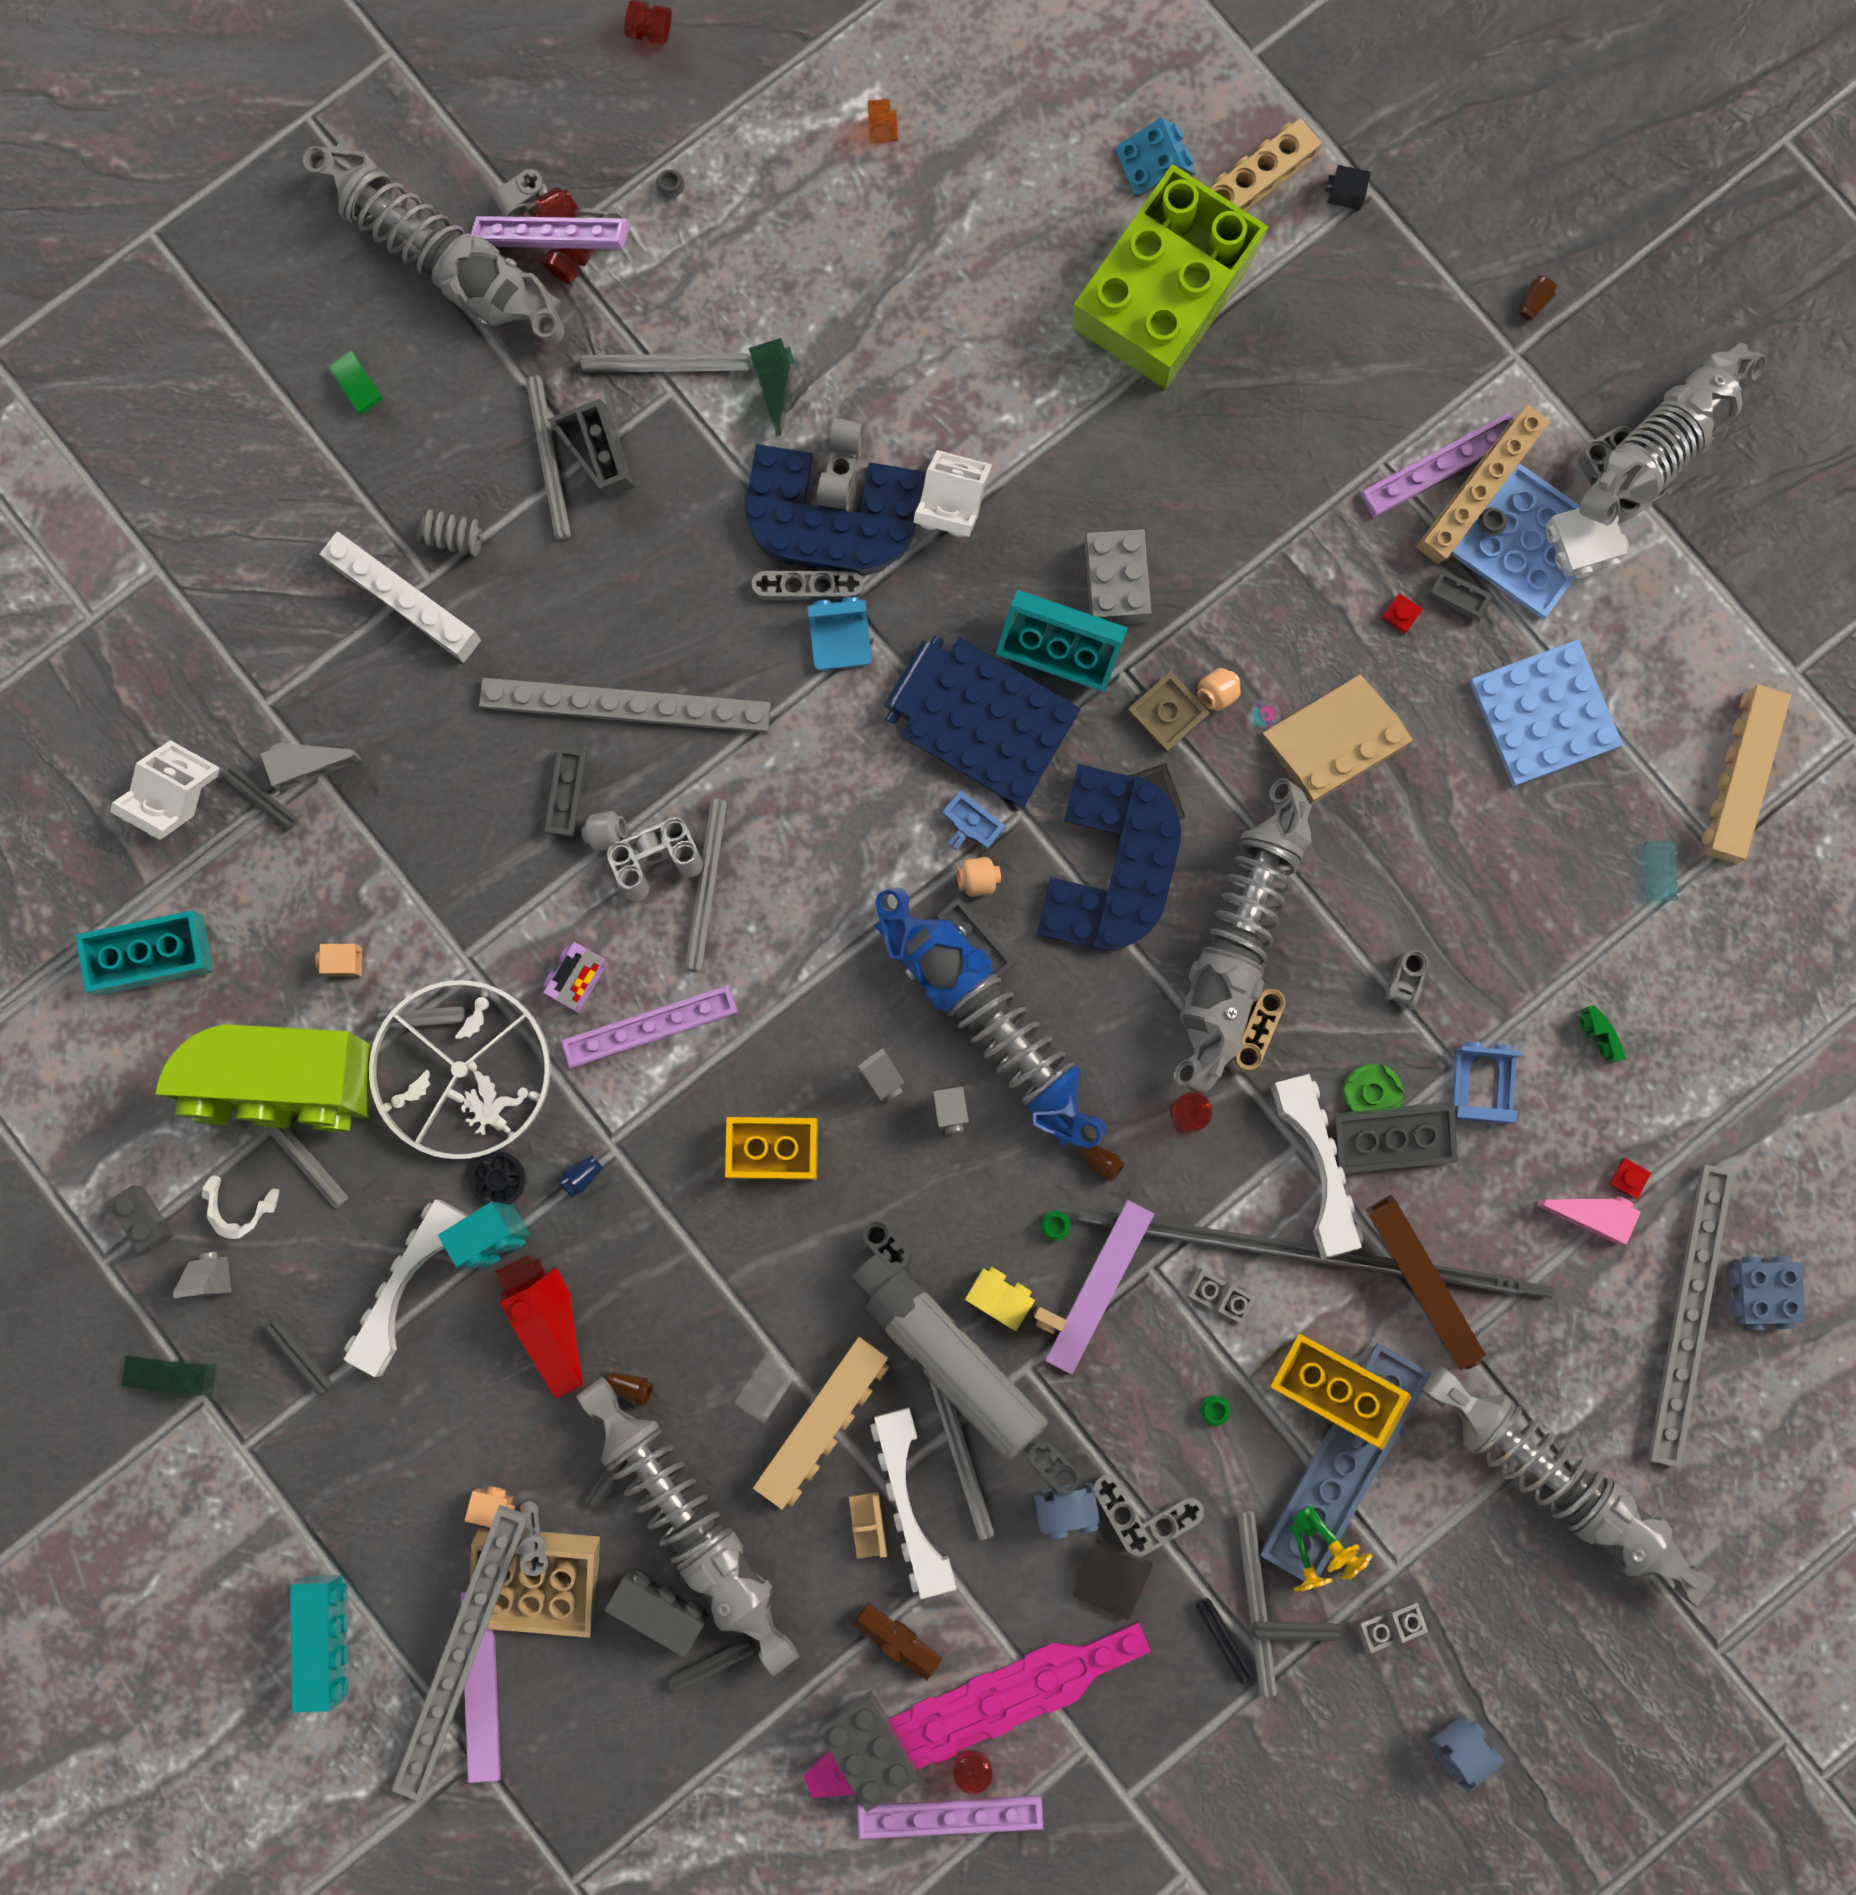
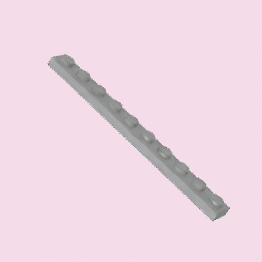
(625, 705)
(1690, 1316)
(460, 1653)

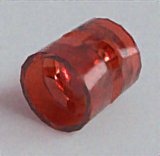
(648, 22)
(565, 262)
(1191, 1112)

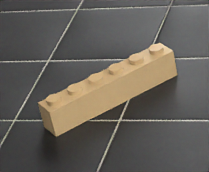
(1746, 774)
(821, 1422)

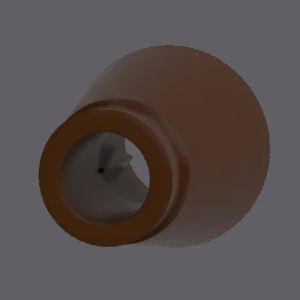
(1538, 295)
(1103, 1162)
(631, 1388)

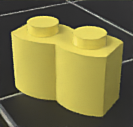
(999, 1298)

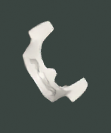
(233, 1230)

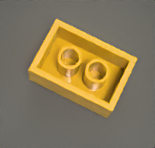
(771, 1148)

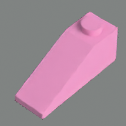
(1604, 1217)

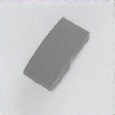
(1220, 1296)
(1391, 1627)

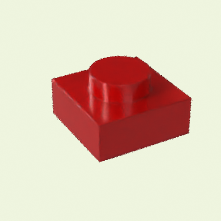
(1402, 613)
(1629, 1178)

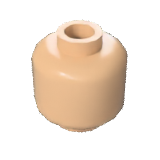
(1219, 689)
(978, 876)

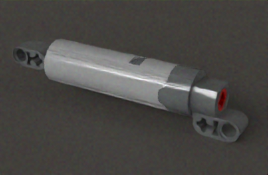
(953, 1359)

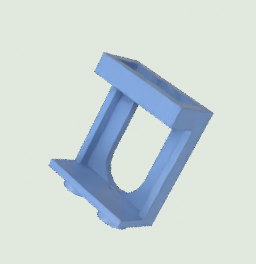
(1506, 1063)

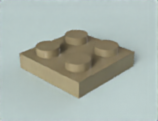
(1168, 712)

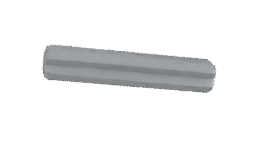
(426, 1017)

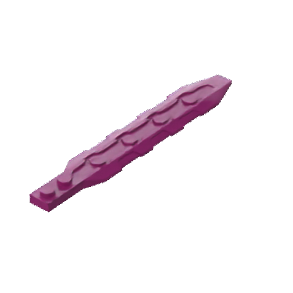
(995, 1702)

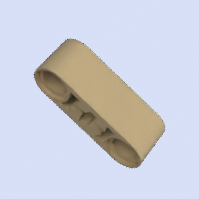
(1267, 1027)

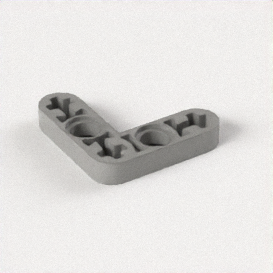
(1147, 1527)

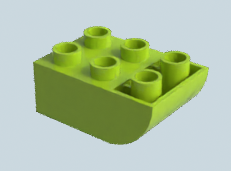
(1168, 276)
(270, 1076)

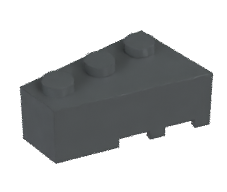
(596, 444)

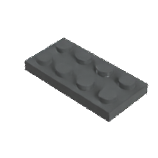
(1396, 1137)

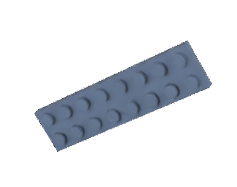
(1340, 1473)

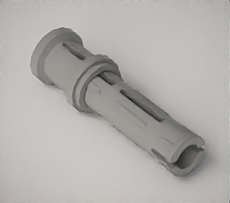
(532, 1545)

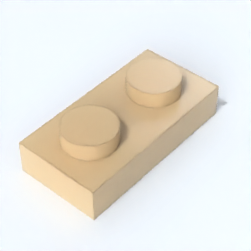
(1048, 1320)

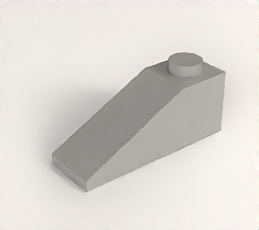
(295, 763)
(882, 1076)
(204, 1277)

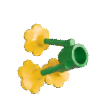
(1309, 1523)

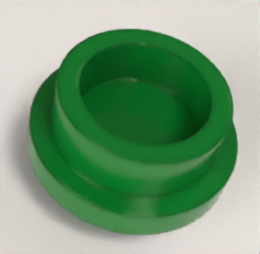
(1055, 1225)
(1215, 1410)

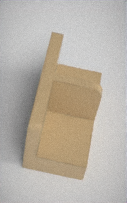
(868, 1525)

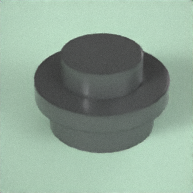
(670, 183)
(1492, 521)

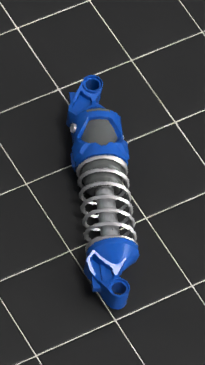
(965, 986)

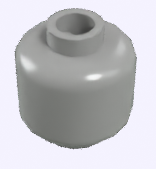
(603, 830)

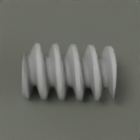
(450, 533)

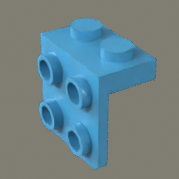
(1151, 153)
(839, 634)

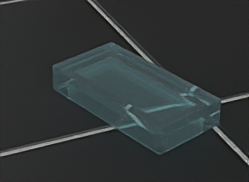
(1661, 870)

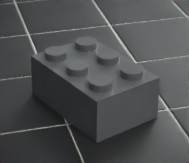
(657, 1612)
(868, 1751)

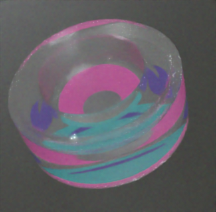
(1265, 714)

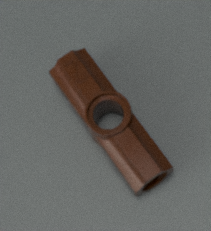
(897, 1641)

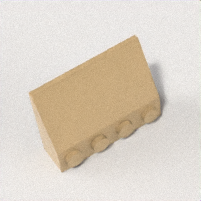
(1337, 738)
(554, 1601)

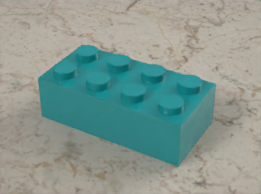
(1061, 640)
(144, 953)
(485, 1236)
(318, 1643)

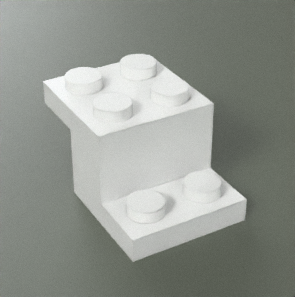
(952, 494)
(164, 790)

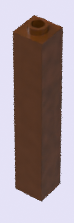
(1425, 1283)

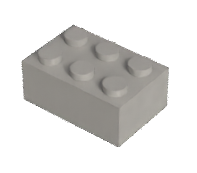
(1118, 576)

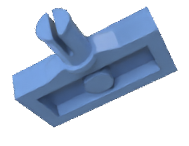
(972, 822)

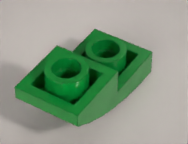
(356, 382)
(1596, 1024)

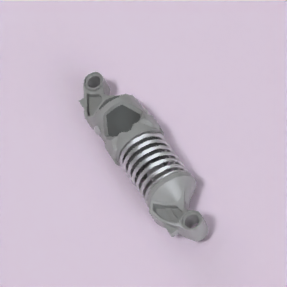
(1673, 433)

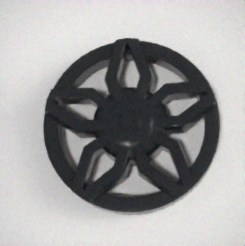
(497, 1178)

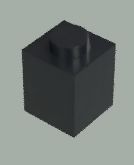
(1347, 187)

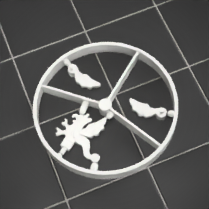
(485, 1112)

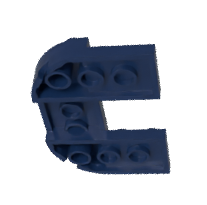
(828, 536)
(1141, 867)

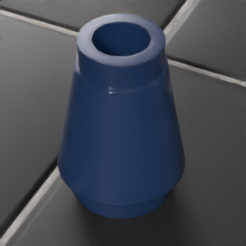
(579, 1176)

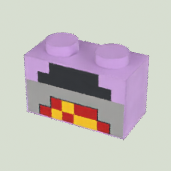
(575, 976)

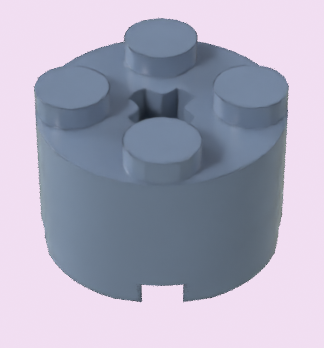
(1065, 1513)
(1465, 1753)

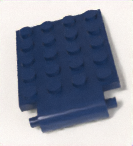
(980, 717)

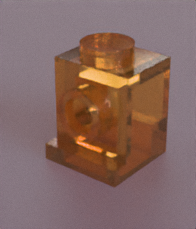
(882, 121)

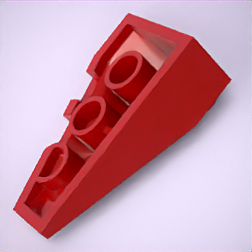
(545, 1325)

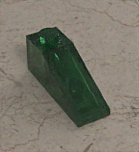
(774, 374)
(169, 1375)

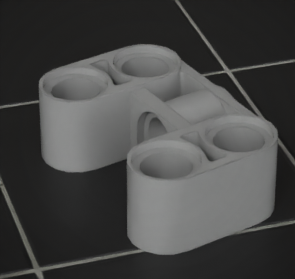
(845, 450)
(1594, 469)
(649, 848)

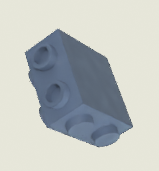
(1767, 1293)

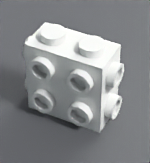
(1585, 543)

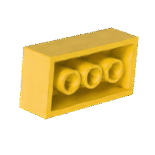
(1341, 1391)

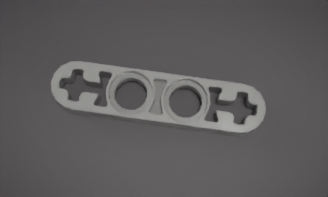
(807, 589)

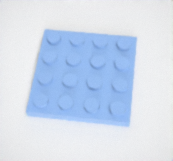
(1521, 557)
(1545, 713)

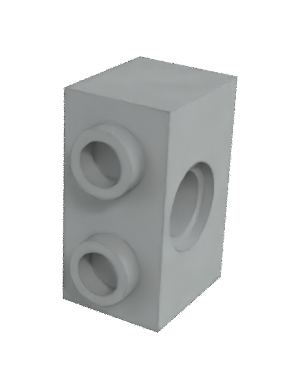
(951, 1110)

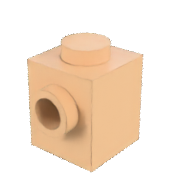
(484, 1505)

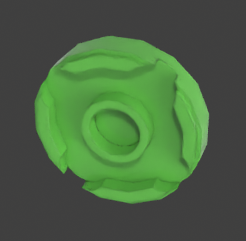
(1372, 1088)

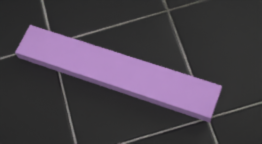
(552, 232)
(1433, 468)
(649, 1027)
(1099, 1286)
(482, 1713)
(951, 1817)

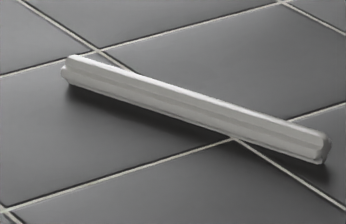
(665, 362)
(548, 458)
(706, 885)
(309, 1166)
(963, 1464)
(1256, 1601)

